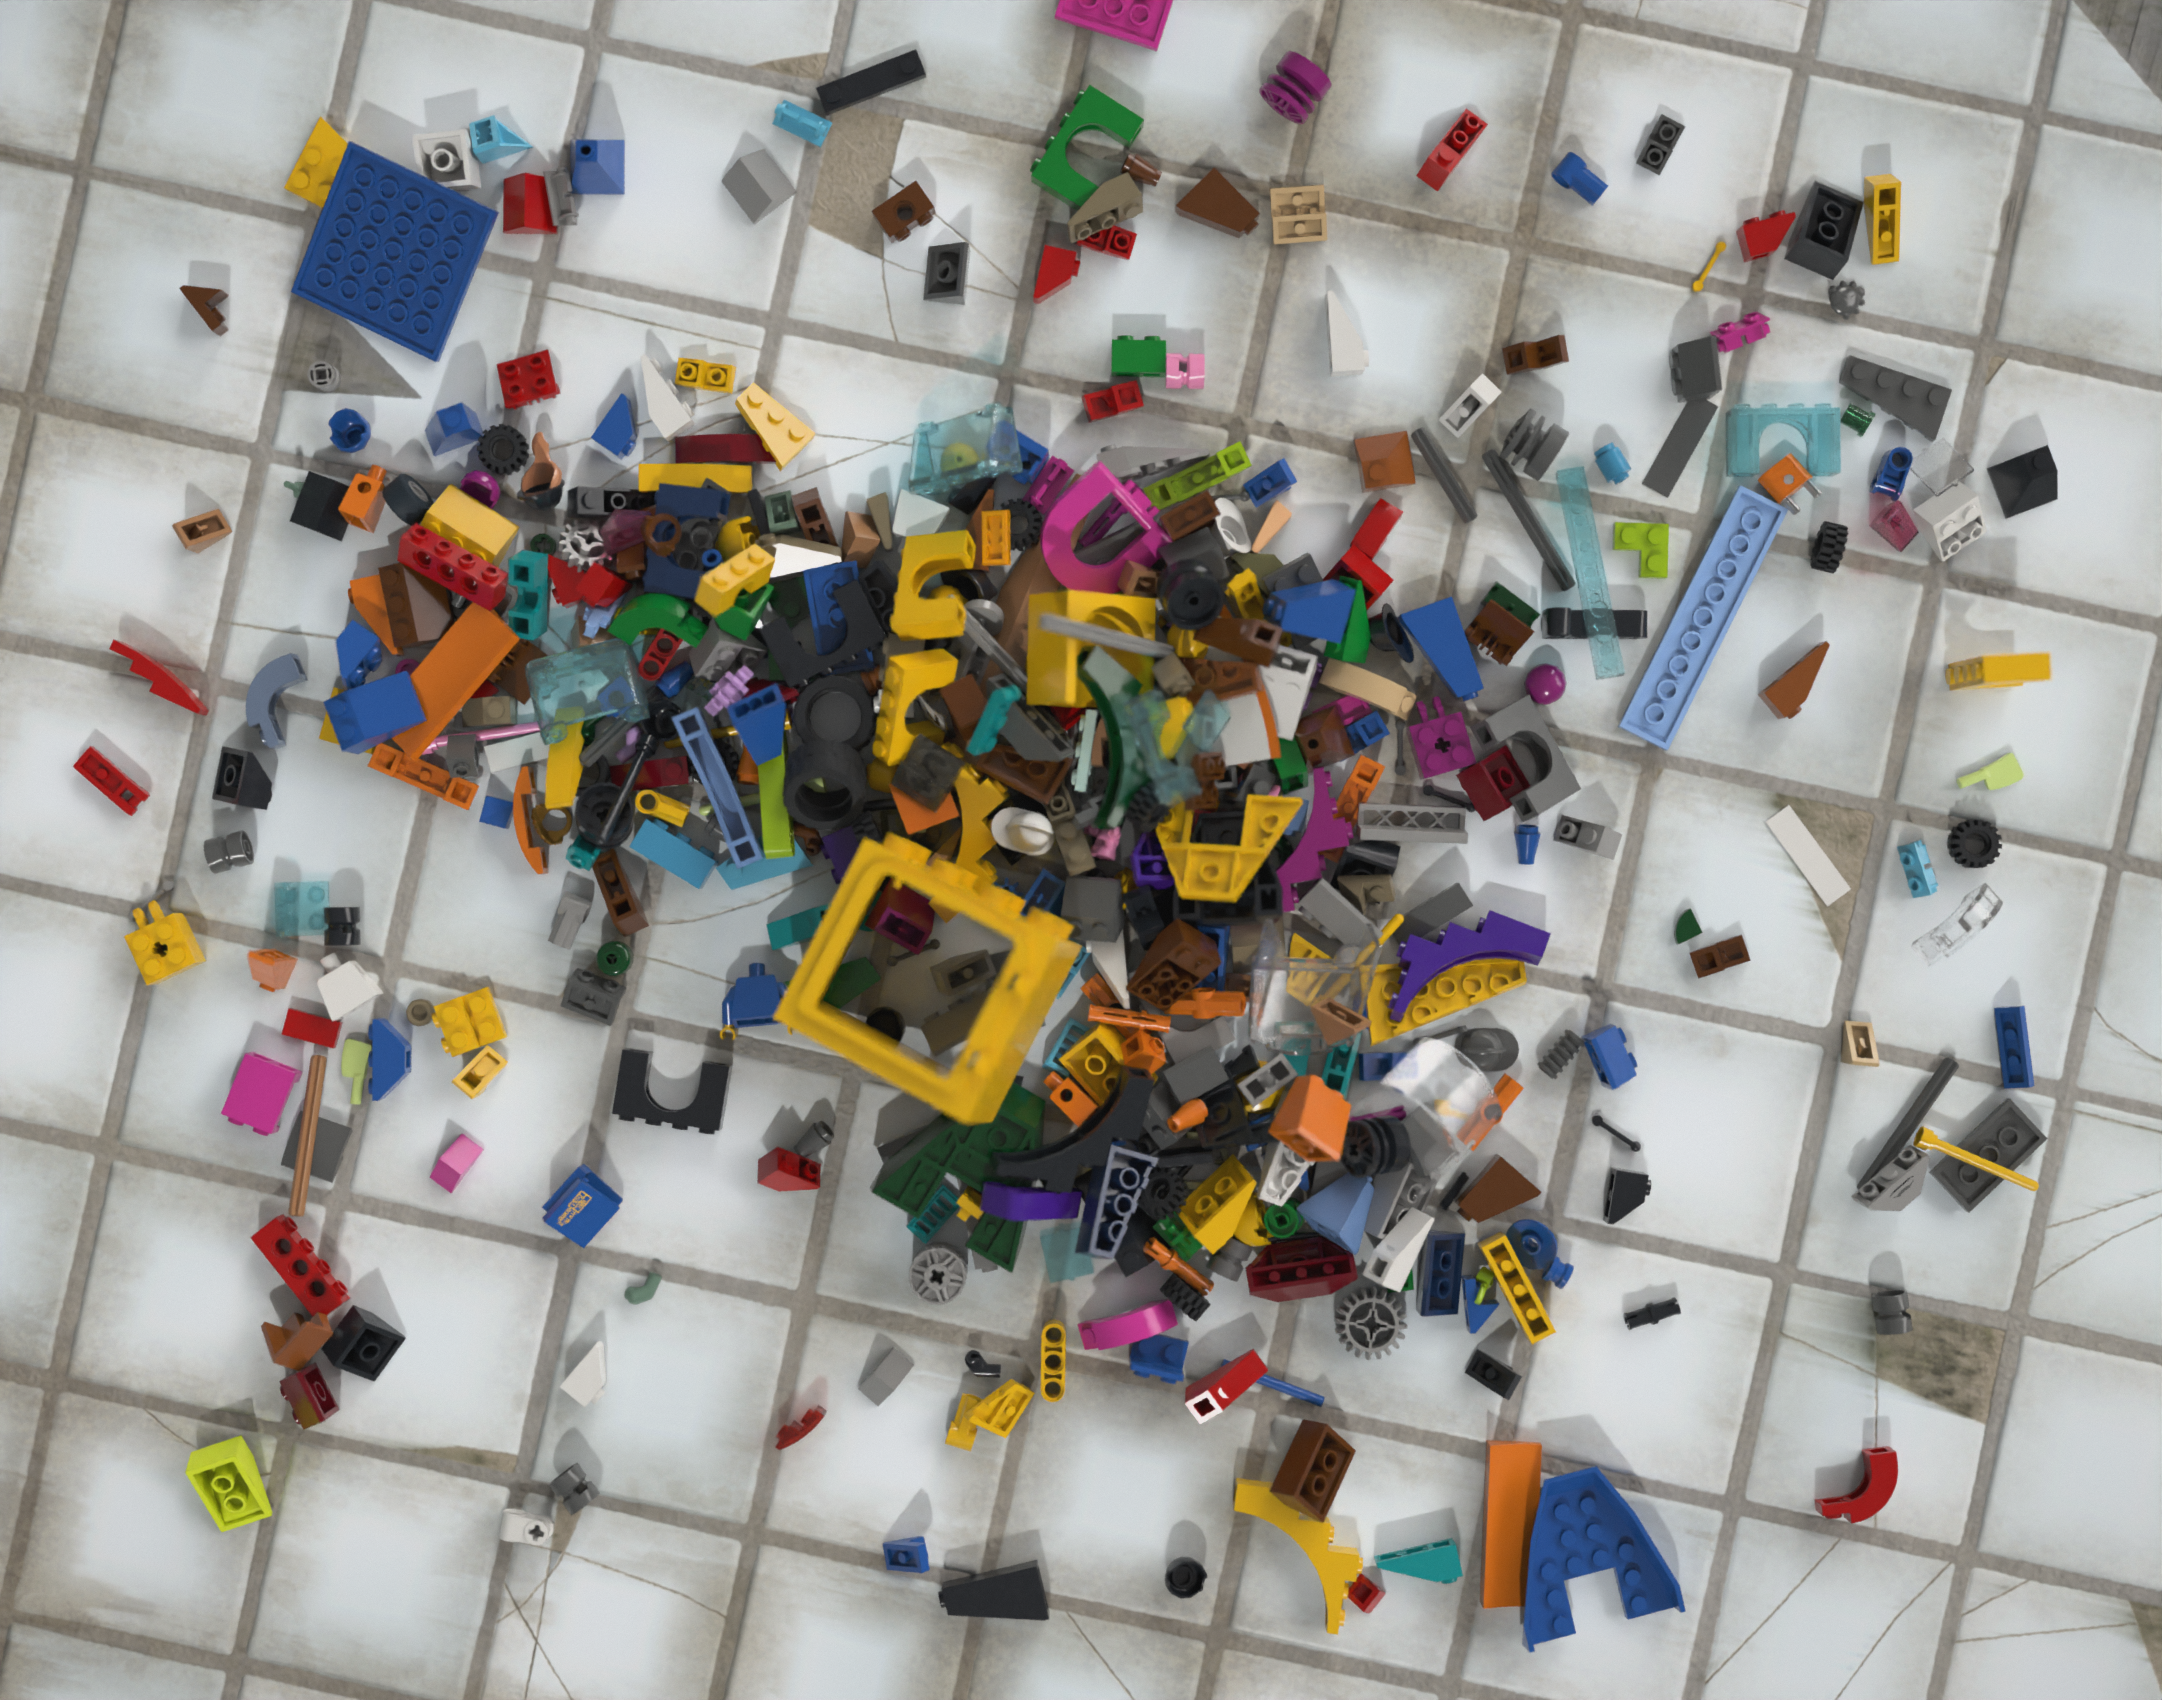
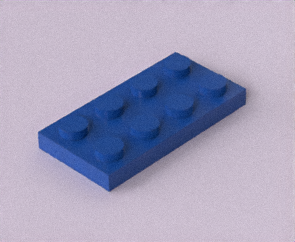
(825, 615)

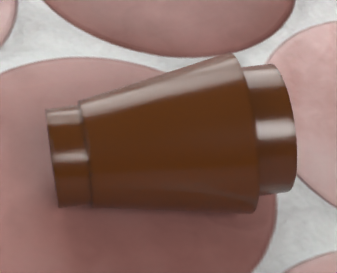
(1140, 170)

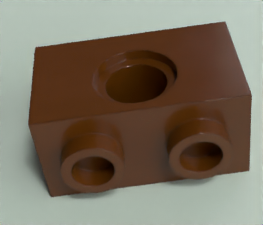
(909, 198)

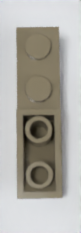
(1071, 841)

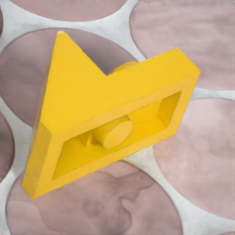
(480, 1072)

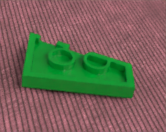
(850, 981)

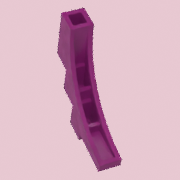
(1321, 834)

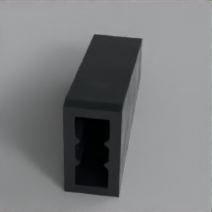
(998, 1593)

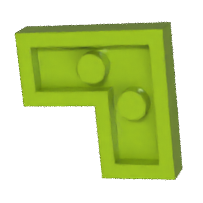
(1650, 541)

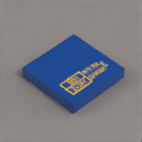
(581, 1212)

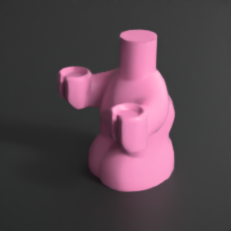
(1105, 842)

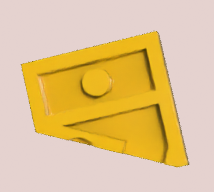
(1001, 1408)

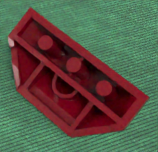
(1300, 1270)

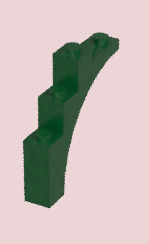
(1110, 688)

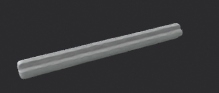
(1104, 636)

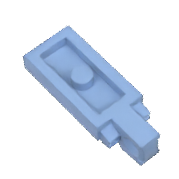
(600, 616)

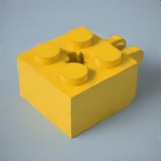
(149, 939)

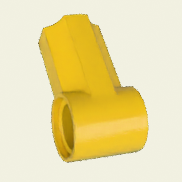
(665, 808)
(961, 1431)

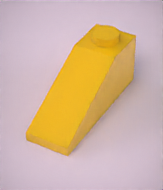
(1882, 217)

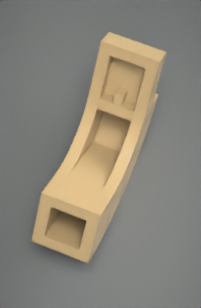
(1368, 687)

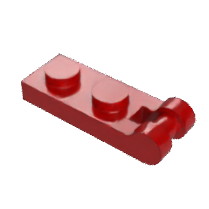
(110, 780)

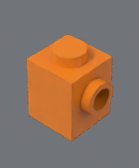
(1144, 1052)

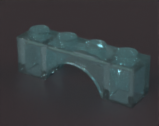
(1148, 716)

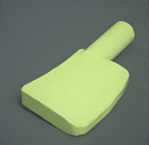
(1995, 775)
(355, 1065)

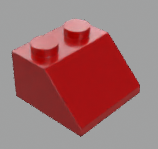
(1360, 567)

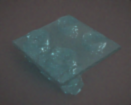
(301, 908)

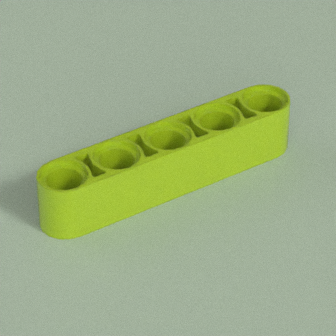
(776, 821)

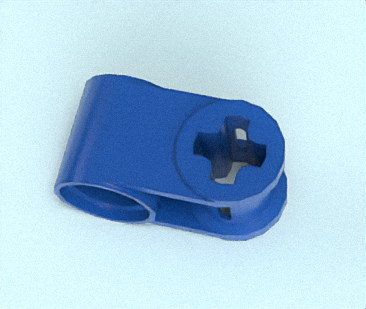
(1889, 478)

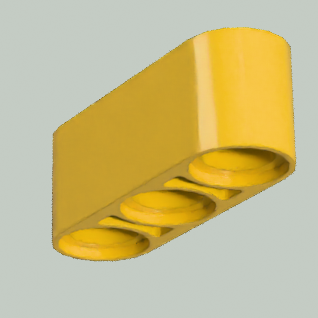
(1050, 1373)

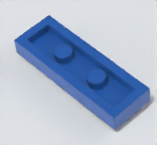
(2014, 1047)

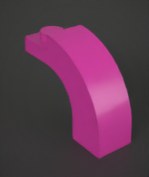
(1129, 1326)

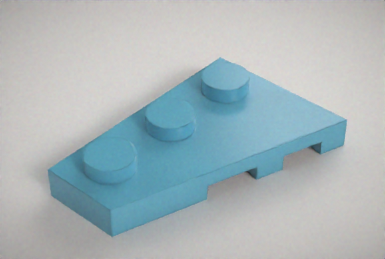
(763, 868)

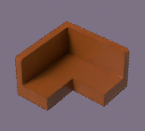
(296, 1340)

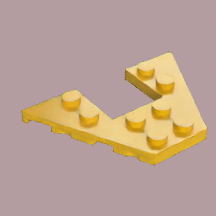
(1224, 870)

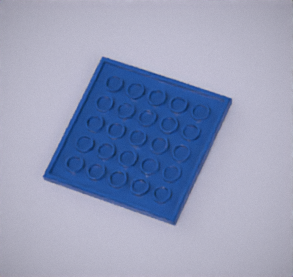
(394, 251)

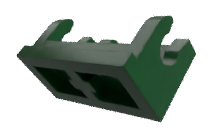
(1511, 603)

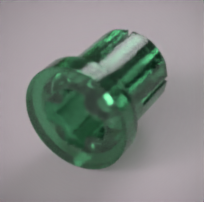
(1857, 419)

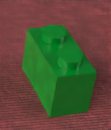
(1138, 357)

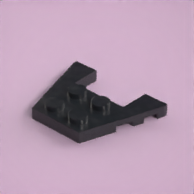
(1227, 1115)

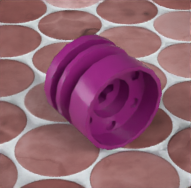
(1295, 87)

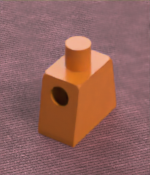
(364, 499)
(1081, 1105)

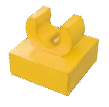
(969, 1203)

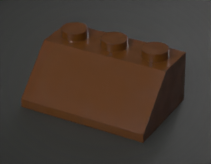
(415, 606)
(1313, 1470)

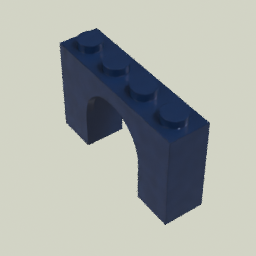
(684, 504)

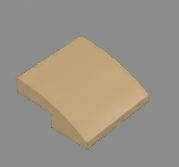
(1298, 214)

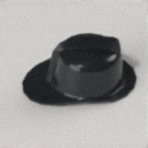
(971, 583)
(1389, 635)

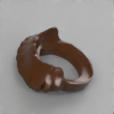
(648, 527)

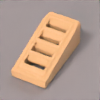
(1275, 520)

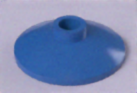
(1532, 1254)

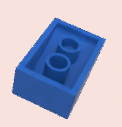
(374, 712)

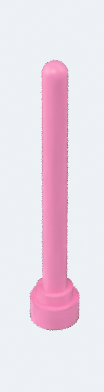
(487, 734)

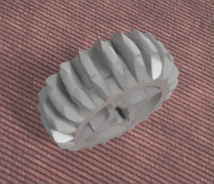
(1359, 1322)

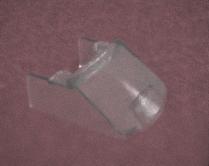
(1289, 986)
(1444, 1096)

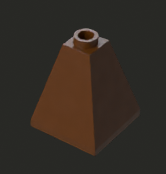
(1331, 735)

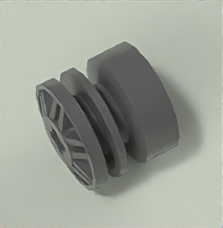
(1533, 444)

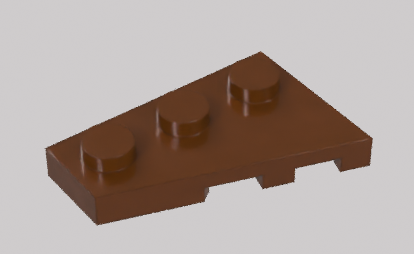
(1031, 777)

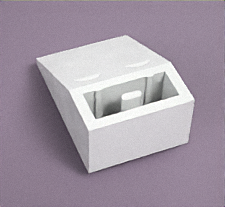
(1287, 687)

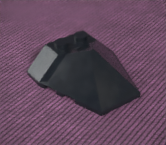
(1259, 900)

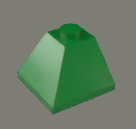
(745, 612)

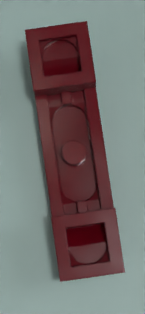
(721, 449)

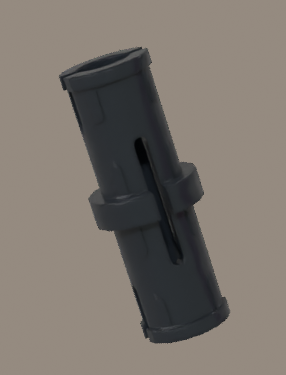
(1652, 1313)

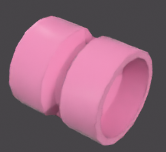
(1194, 374)

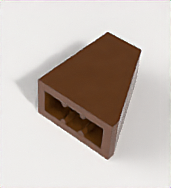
(1218, 206)
(1495, 1191)

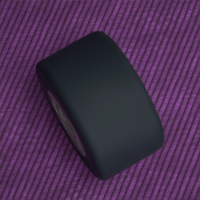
(407, 499)

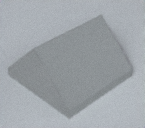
(757, 185)

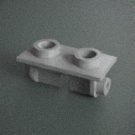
(559, 197)

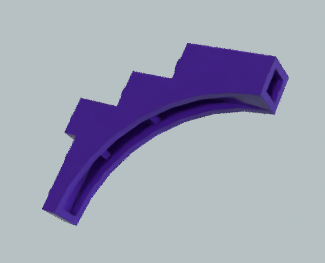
(1493, 938)

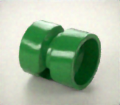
(1284, 1220)

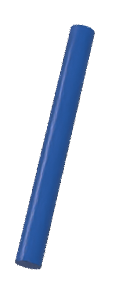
(1287, 1388)

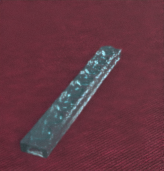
(1590, 573)

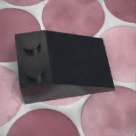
(1824, 231)

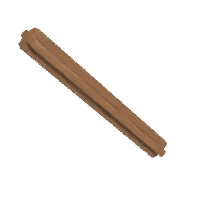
(307, 1136)

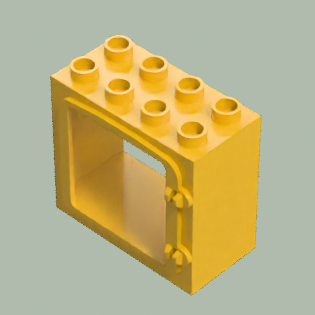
(1009, 1018)

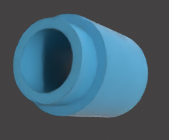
(1612, 463)

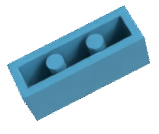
(674, 852)

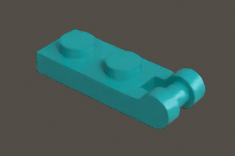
(993, 719)

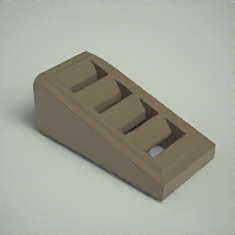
(880, 513)

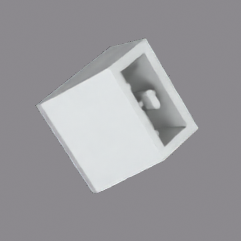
(1950, 520)

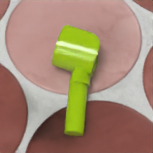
(1485, 1277)

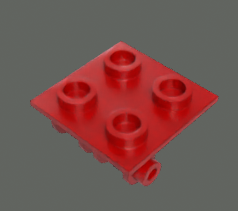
(527, 380)

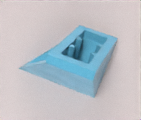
(494, 140)

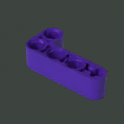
(1029, 1202)

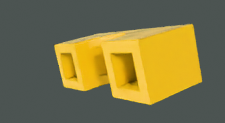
(746, 570)

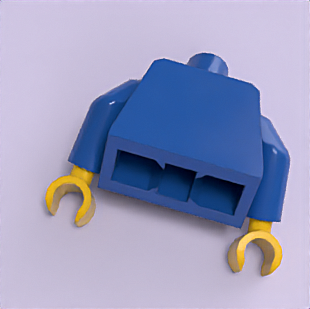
(752, 1001)

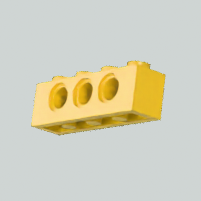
(1516, 1287)

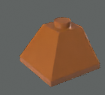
(1384, 461)

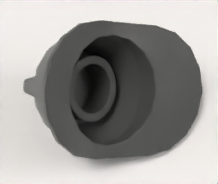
(1488, 1048)

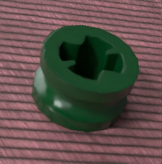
(539, 539)

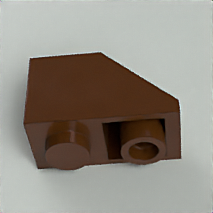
(633, 562)

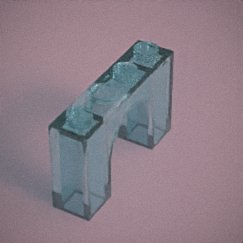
(1817, 425)

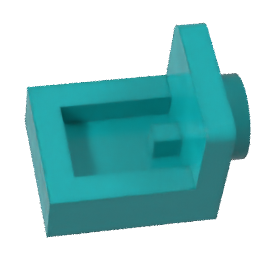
(581, 854)

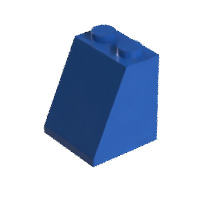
(1311, 609)

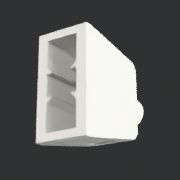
(917, 516)
(345, 987)

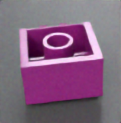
(1448, 729)

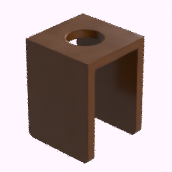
(964, 704)

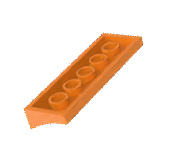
(455, 672)
(1508, 1520)

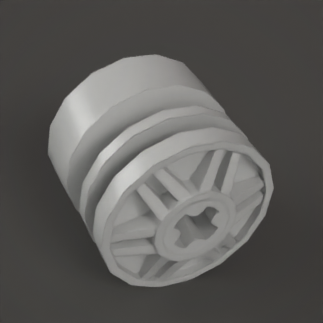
(943, 1258)

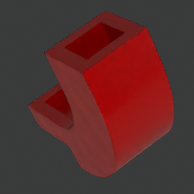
(1871, 1494)

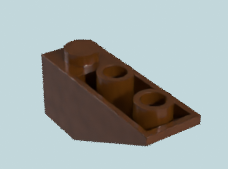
(1243, 638)

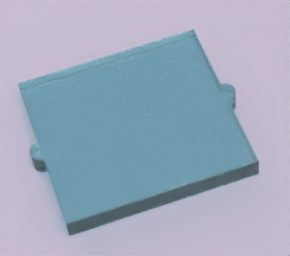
(1206, 722)
(1061, 1256)

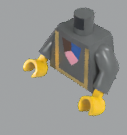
(1253, 780)

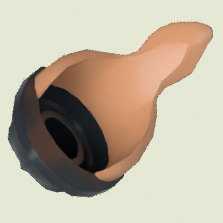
(543, 481)

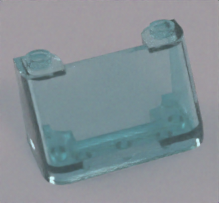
(964, 450)
(586, 686)

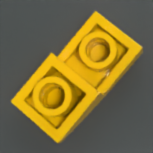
(705, 375)

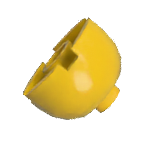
(736, 537)
(1251, 1227)

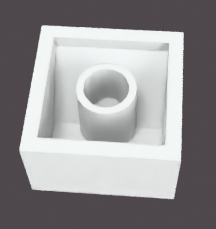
(447, 159)

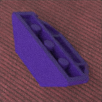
(1150, 863)

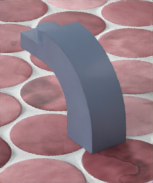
(265, 692)

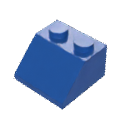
(1610, 1056)

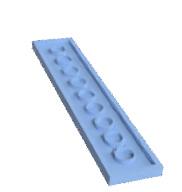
(1702, 618)

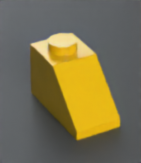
(1172, 732)

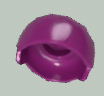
(481, 487)
(1545, 683)

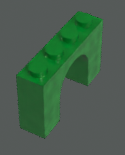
(1092, 112)

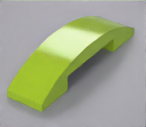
(1198, 477)

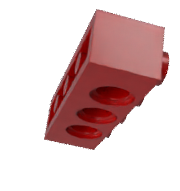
(452, 566)
(285, 1263)

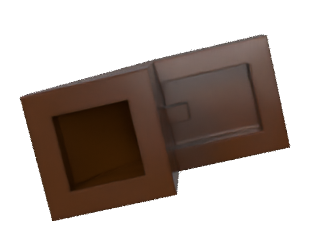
(1535, 355)

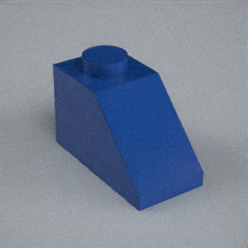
(617, 429)

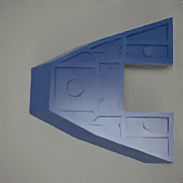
(1585, 1530)

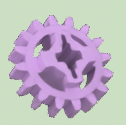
(728, 690)

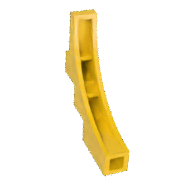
(977, 801)
(1332, 1562)

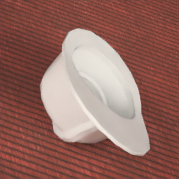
(1230, 529)
(1022, 831)

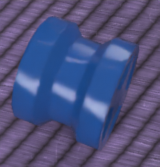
(1558, 1273)

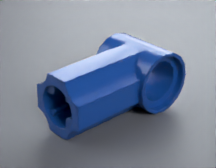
(1573, 174)

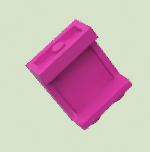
(260, 1093)

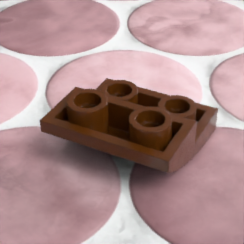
(1206, 768)

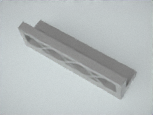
(1411, 833)

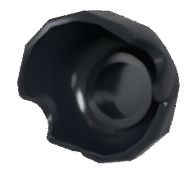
(660, 722)
(887, 1021)
(1185, 1577)

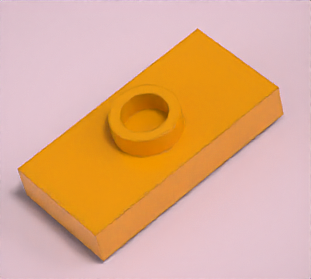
(996, 538)

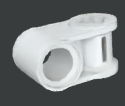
(520, 1527)

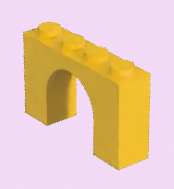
(922, 559)
(1998, 671)
(904, 680)

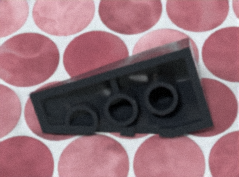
(1139, 1231)

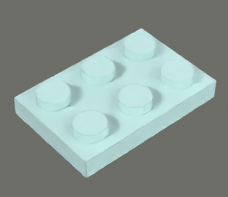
(1084, 776)

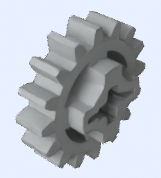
(584, 545)

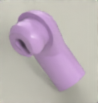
(628, 750)

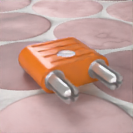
(1786, 479)

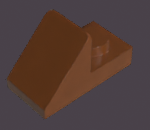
(204, 302)

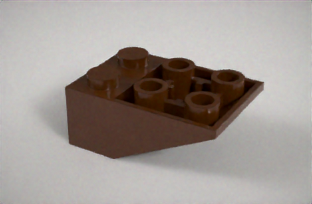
(1174, 965)

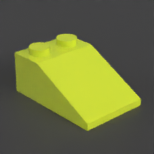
(229, 1483)

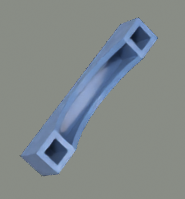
(719, 787)

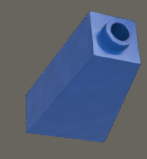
(1443, 643)

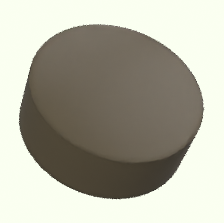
(420, 1012)

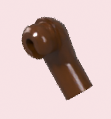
(811, 838)

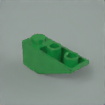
(1356, 634)

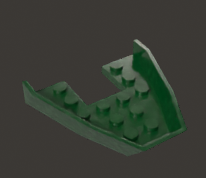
(965, 1152)

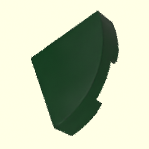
(1686, 927)

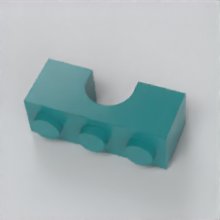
(530, 574)

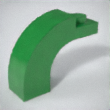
(660, 612)

